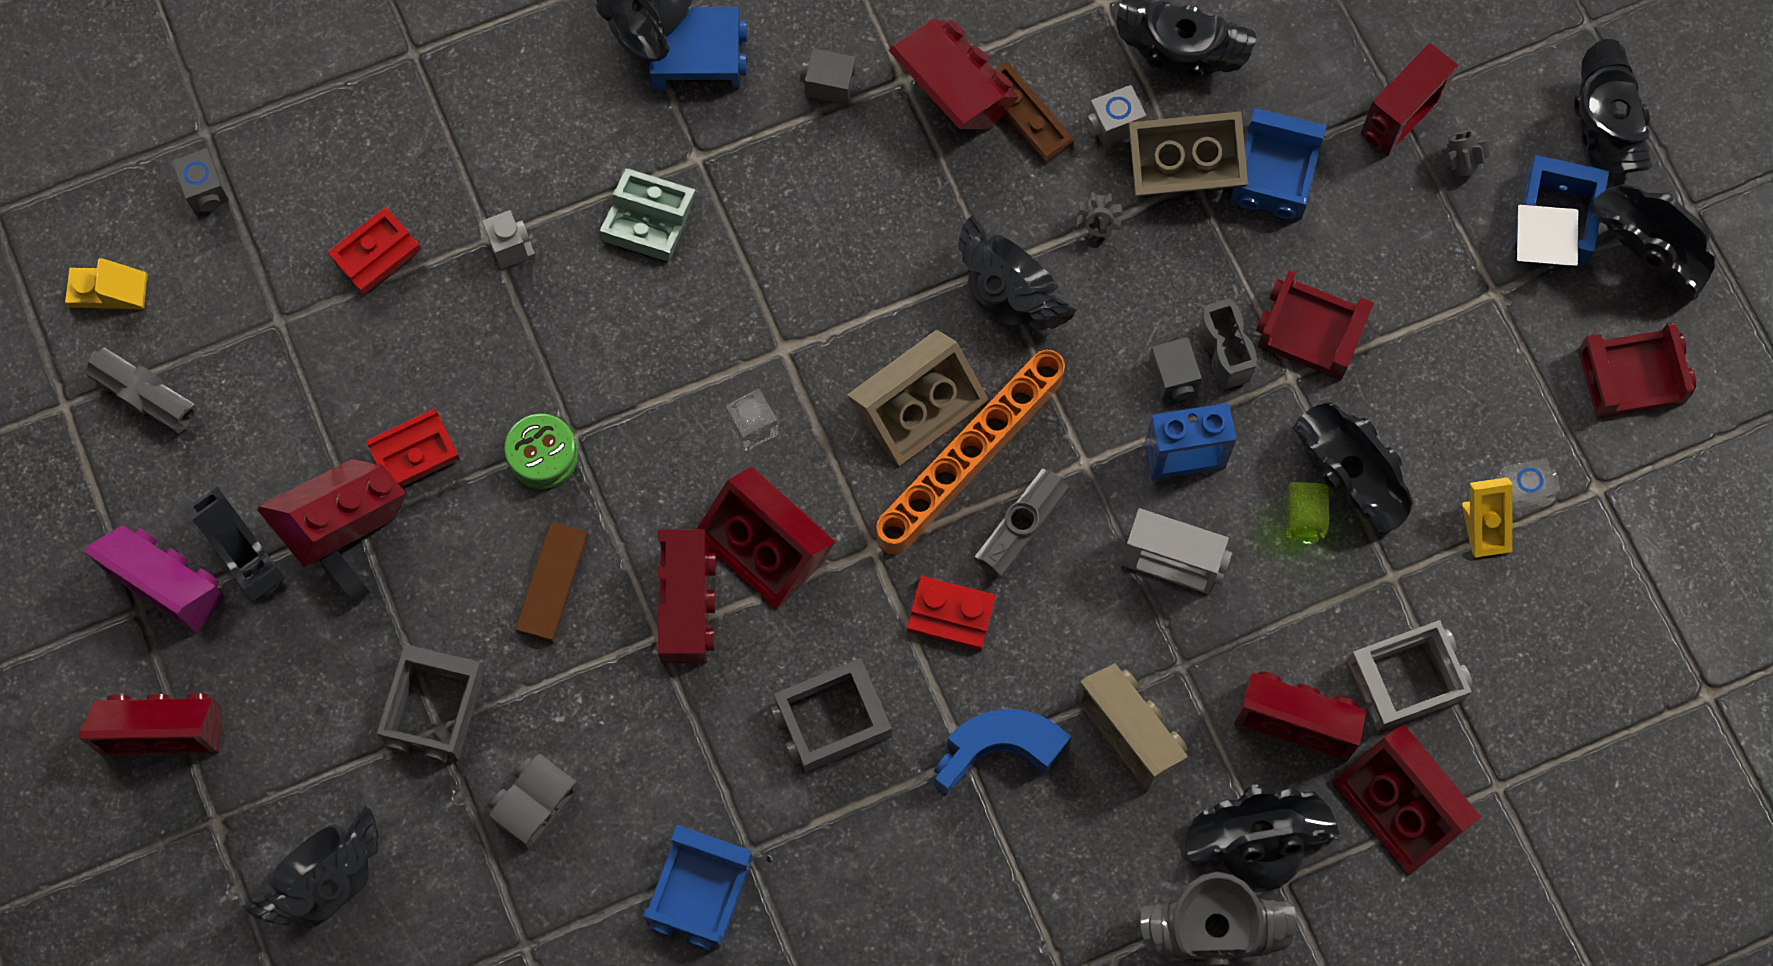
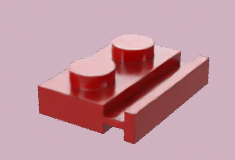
(374, 250)
(414, 448)
(951, 613)

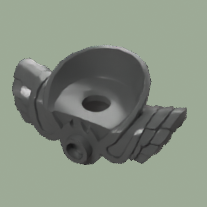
(1254, 924)

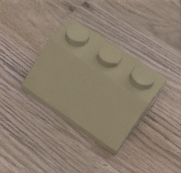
(1188, 154)
(918, 396)
(1131, 725)

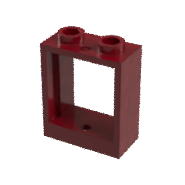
(1408, 99)

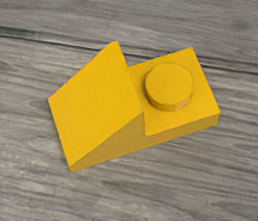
(106, 287)
(1489, 517)

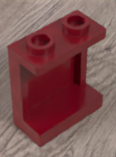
(1312, 326)
(1637, 371)

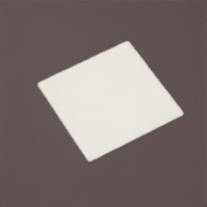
(1547, 235)

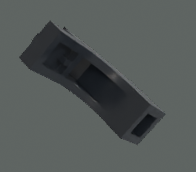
(235, 544)

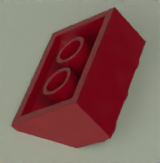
(955, 74)
(334, 509)
(764, 536)
(1301, 716)
(153, 725)
(1406, 799)

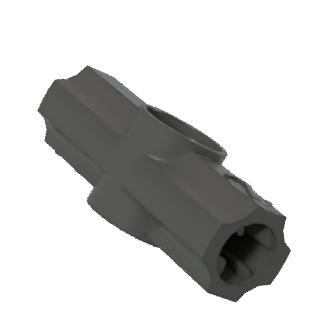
(141, 390)
(1036, 506)

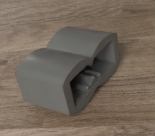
(1231, 349)
(533, 800)

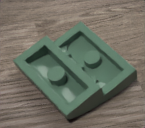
(647, 214)

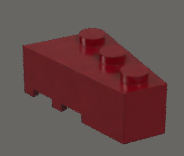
(685, 596)

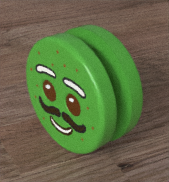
(541, 451)

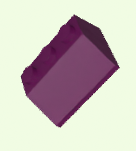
(157, 575)

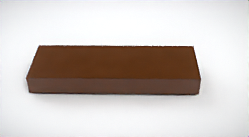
(1034, 120)
(552, 582)

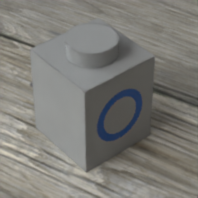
(1111, 115)

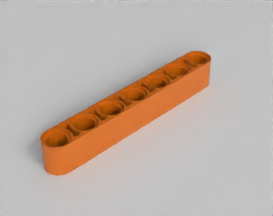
(964, 468)

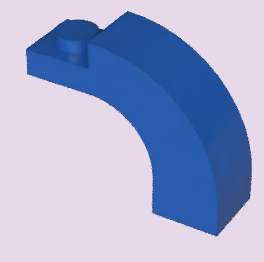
(1001, 731)

